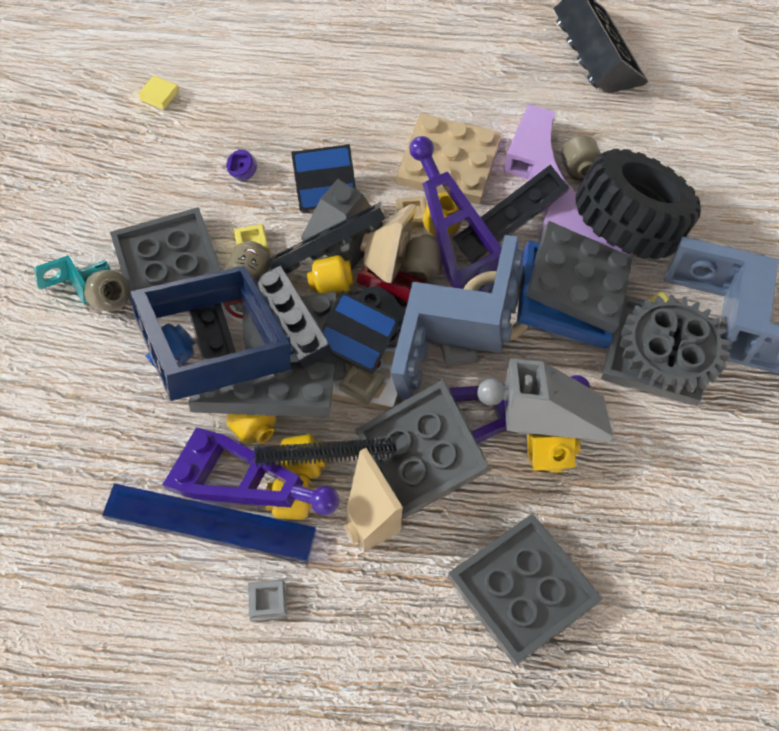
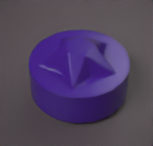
(241, 165)

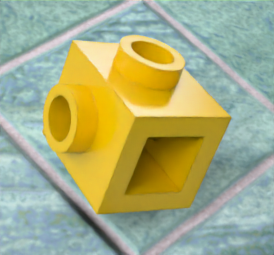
(552, 452)

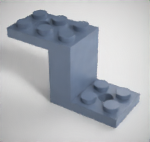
(748, 292)
(457, 318)

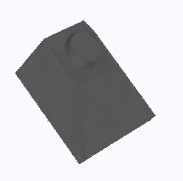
(335, 206)

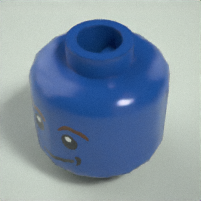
(179, 343)

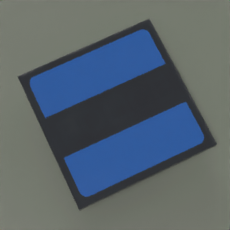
(318, 170)
(358, 332)

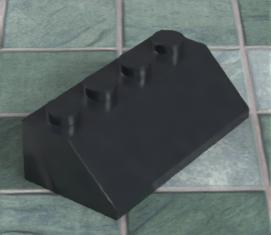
(599, 45)

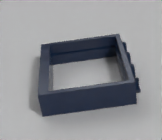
(220, 371)

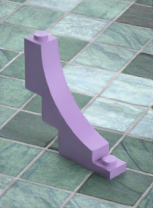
(531, 154)

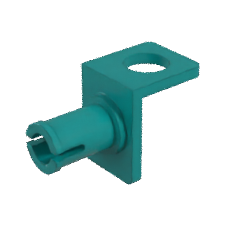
(69, 272)

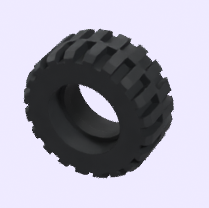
(637, 203)

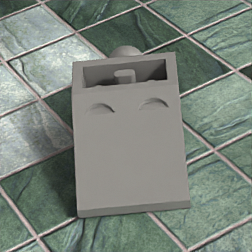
(547, 402)

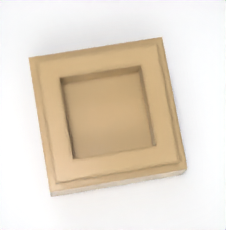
(421, 205)

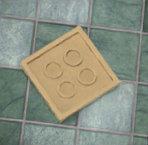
(459, 149)

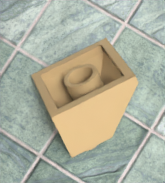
(387, 244)
(372, 507)

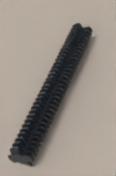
(322, 451)

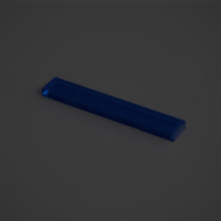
(210, 523)

